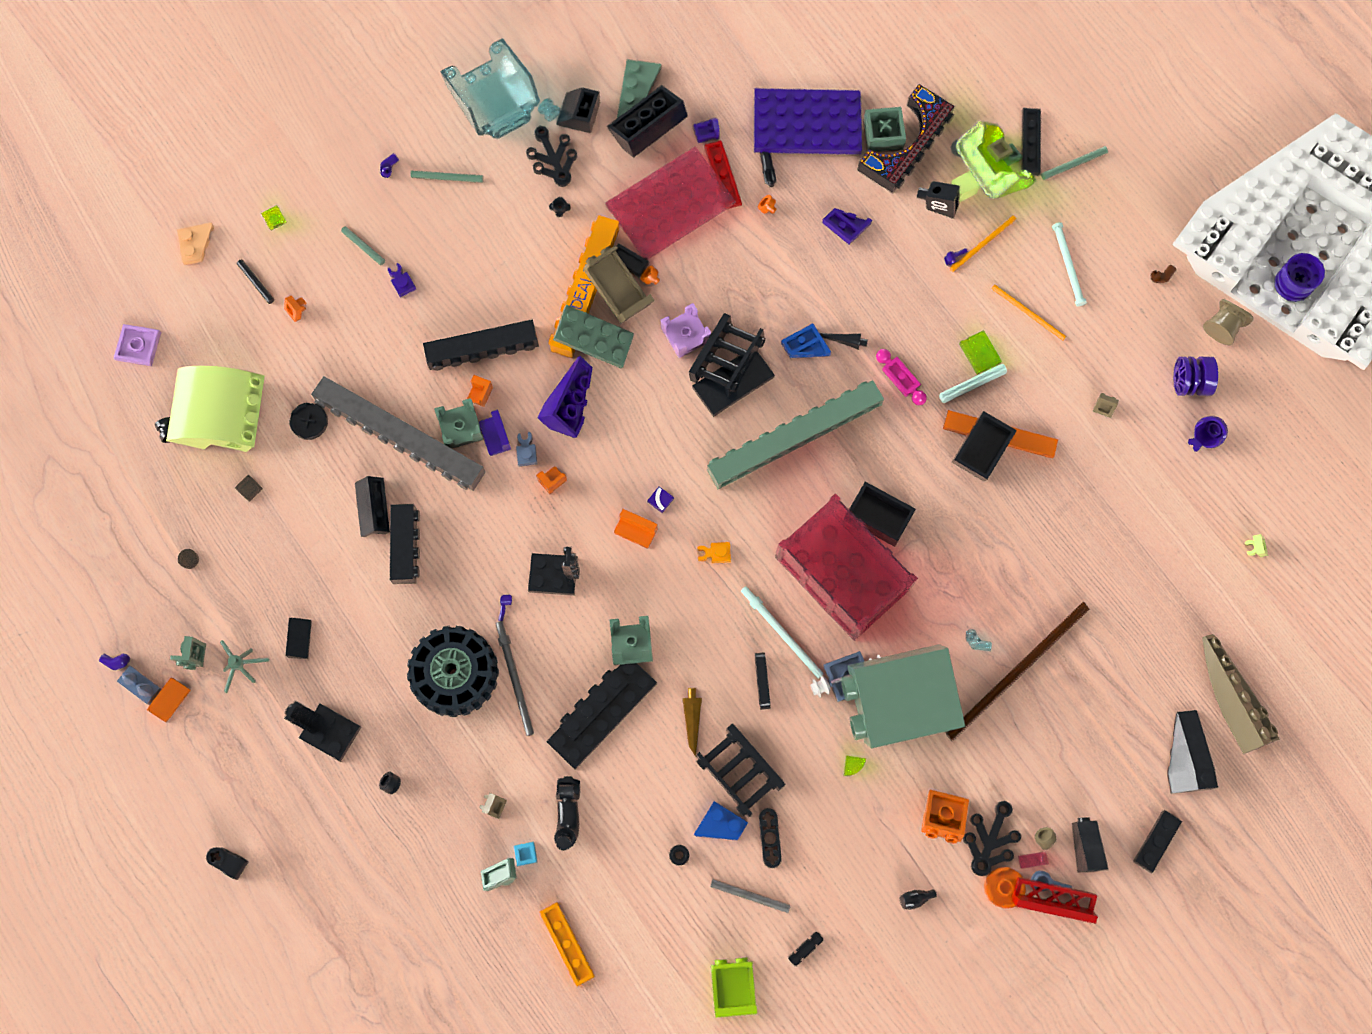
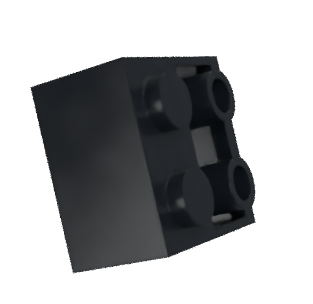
(579, 109)

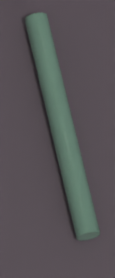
(1073, 163)
(447, 176)

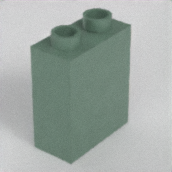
(903, 696)

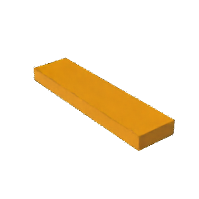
(567, 944)

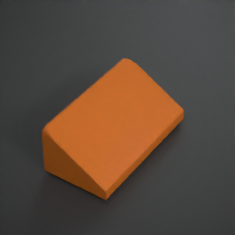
(168, 699)

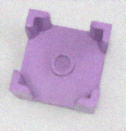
(685, 331)

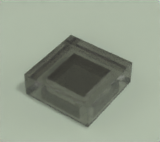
(248, 488)

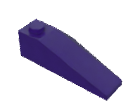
(566, 403)

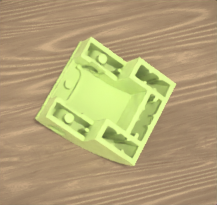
(215, 407)

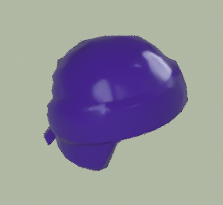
(1209, 432)

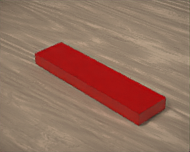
(720, 165)

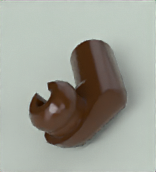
(1163, 277)

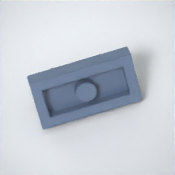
(139, 685)

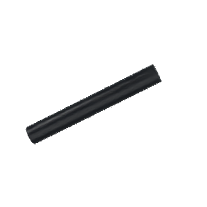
(254, 280)

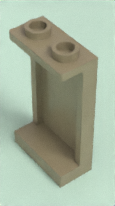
(616, 284)

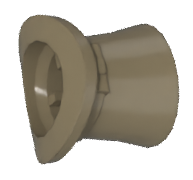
(1227, 322)

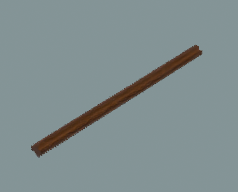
(1021, 667)

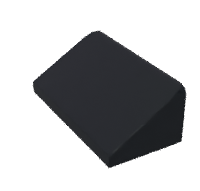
(298, 638)

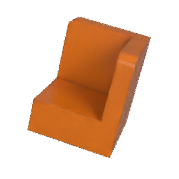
(480, 390)
(551, 479)

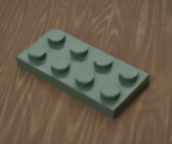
(593, 336)

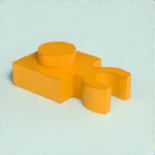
(718, 552)

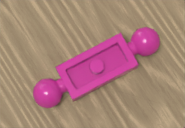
(901, 377)

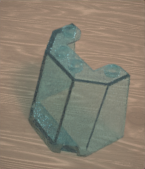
(495, 94)

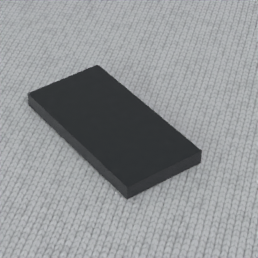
(714, 394)

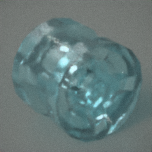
(549, 109)

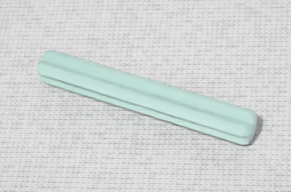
(973, 383)

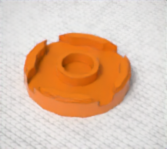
(1000, 886)

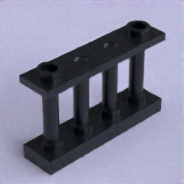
(717, 341)
(760, 766)

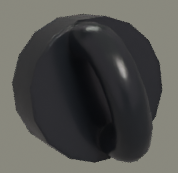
(390, 783)

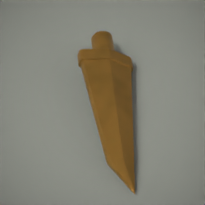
(692, 710)

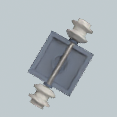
(835, 671)

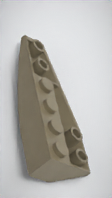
(1237, 702)

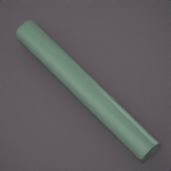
(361, 244)

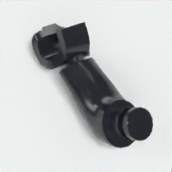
(568, 816)

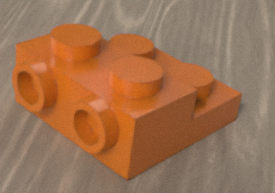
(945, 816)

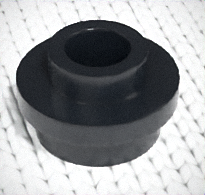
(681, 848)

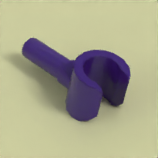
(951, 256)
(504, 600)

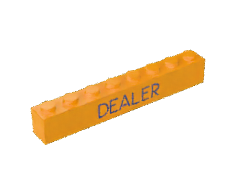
(582, 291)

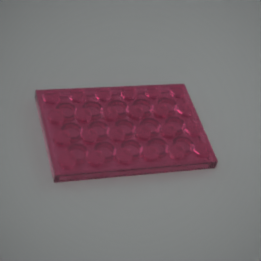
(670, 203)

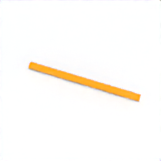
(983, 243)
(1023, 308)

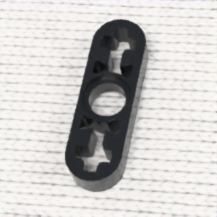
(762, 680)
(777, 853)

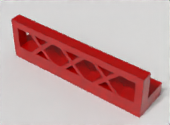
(1052, 907)

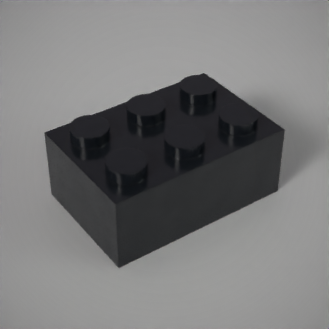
(984, 446)
(882, 513)

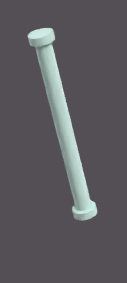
(1069, 264)

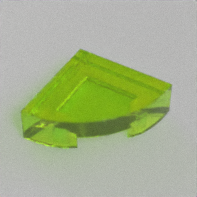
(853, 765)

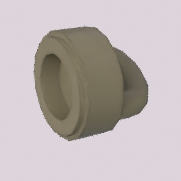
(1045, 837)

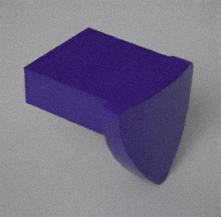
(706, 130)

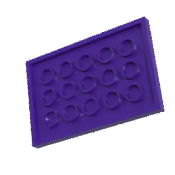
(807, 121)

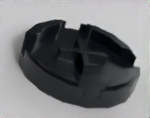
(308, 421)

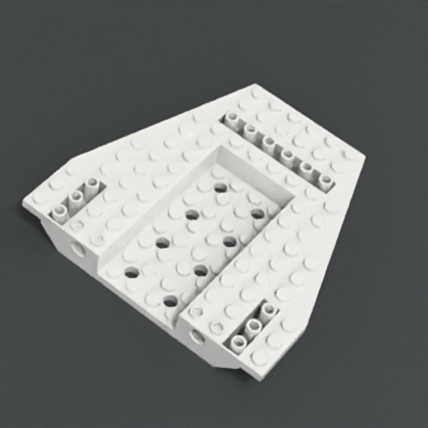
(1250, 224)

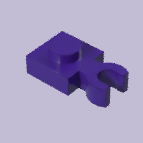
(401, 282)

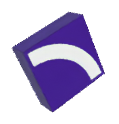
(660, 499)

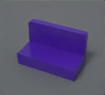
(494, 434)

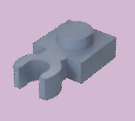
(526, 453)

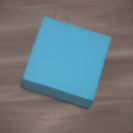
(525, 854)

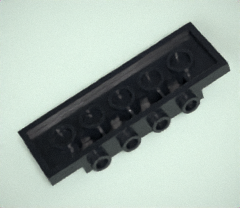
(600, 712)

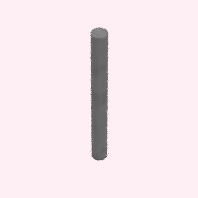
(750, 896)

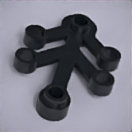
(552, 158)
(990, 841)

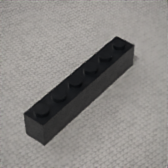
(480, 345)

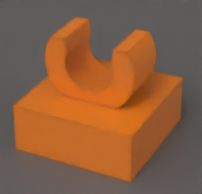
(294, 307)

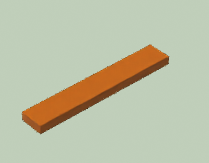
(1022, 439)

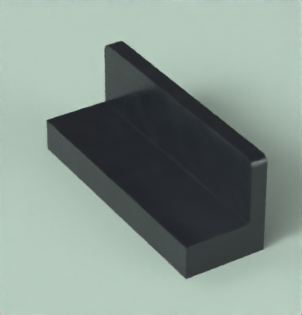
(372, 506)

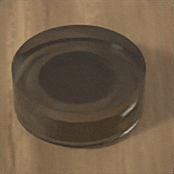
(188, 558)

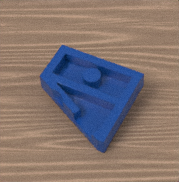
(806, 343)
(721, 824)

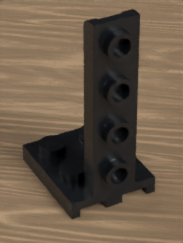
(554, 573)
(323, 728)

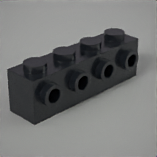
(404, 544)

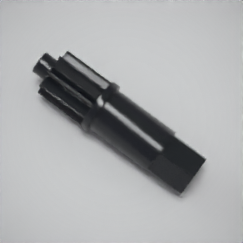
(768, 170)

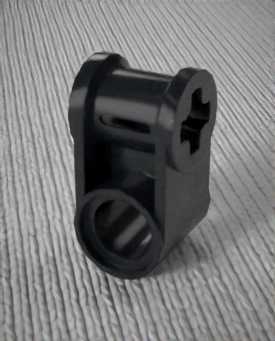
(229, 864)

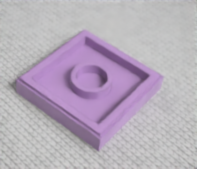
(137, 345)

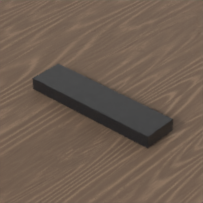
(1031, 141)

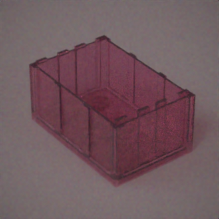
(845, 567)

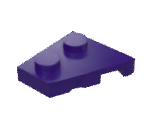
(845, 224)

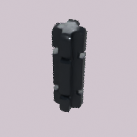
(806, 948)

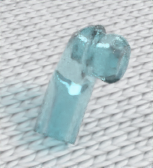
(975, 642)

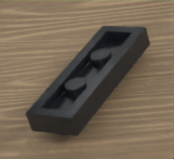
(1157, 841)

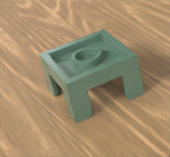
(459, 425)
(631, 642)

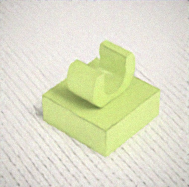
(1259, 546)

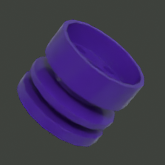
(1299, 277)
(1195, 376)

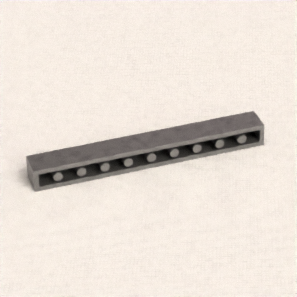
(398, 433)

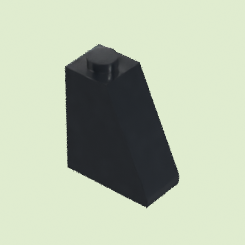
(1088, 846)

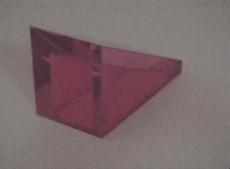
(1033, 860)

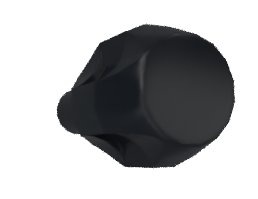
(916, 898)

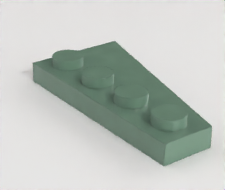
(637, 83)

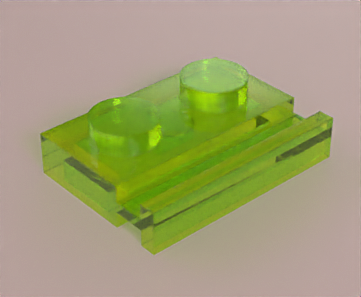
(980, 352)

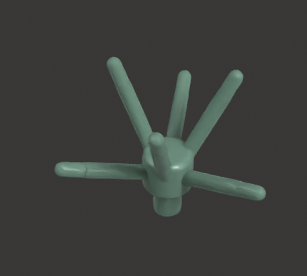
(236, 663)

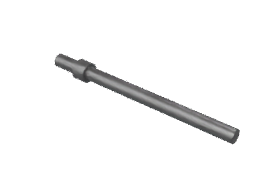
(504, 642)

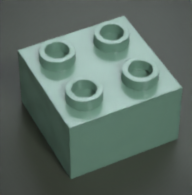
(884, 129)

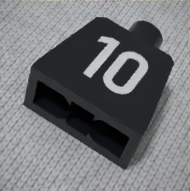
(941, 198)

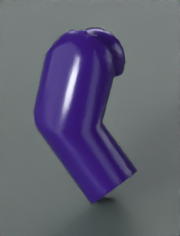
(386, 165)

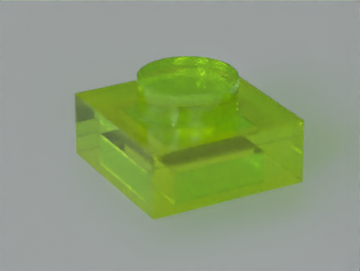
(273, 217)

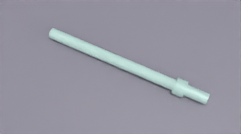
(756, 603)

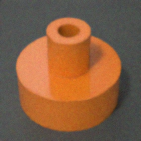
(767, 205)
(650, 276)

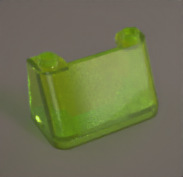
(993, 177)

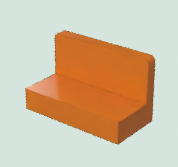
(636, 528)

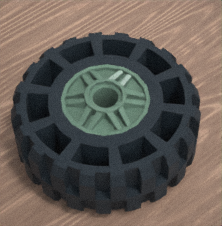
(459, 691)

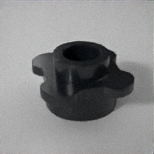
(560, 201)

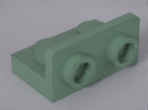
(192, 653)

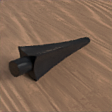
(851, 340)

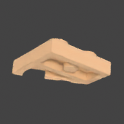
(193, 242)

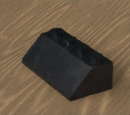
(648, 120)

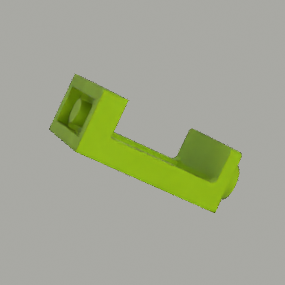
(733, 988)

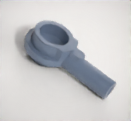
(1043, 876)

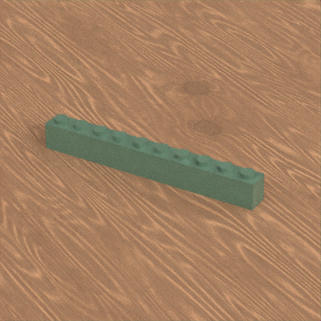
(794, 434)

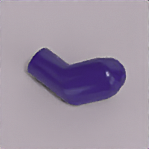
(115, 663)

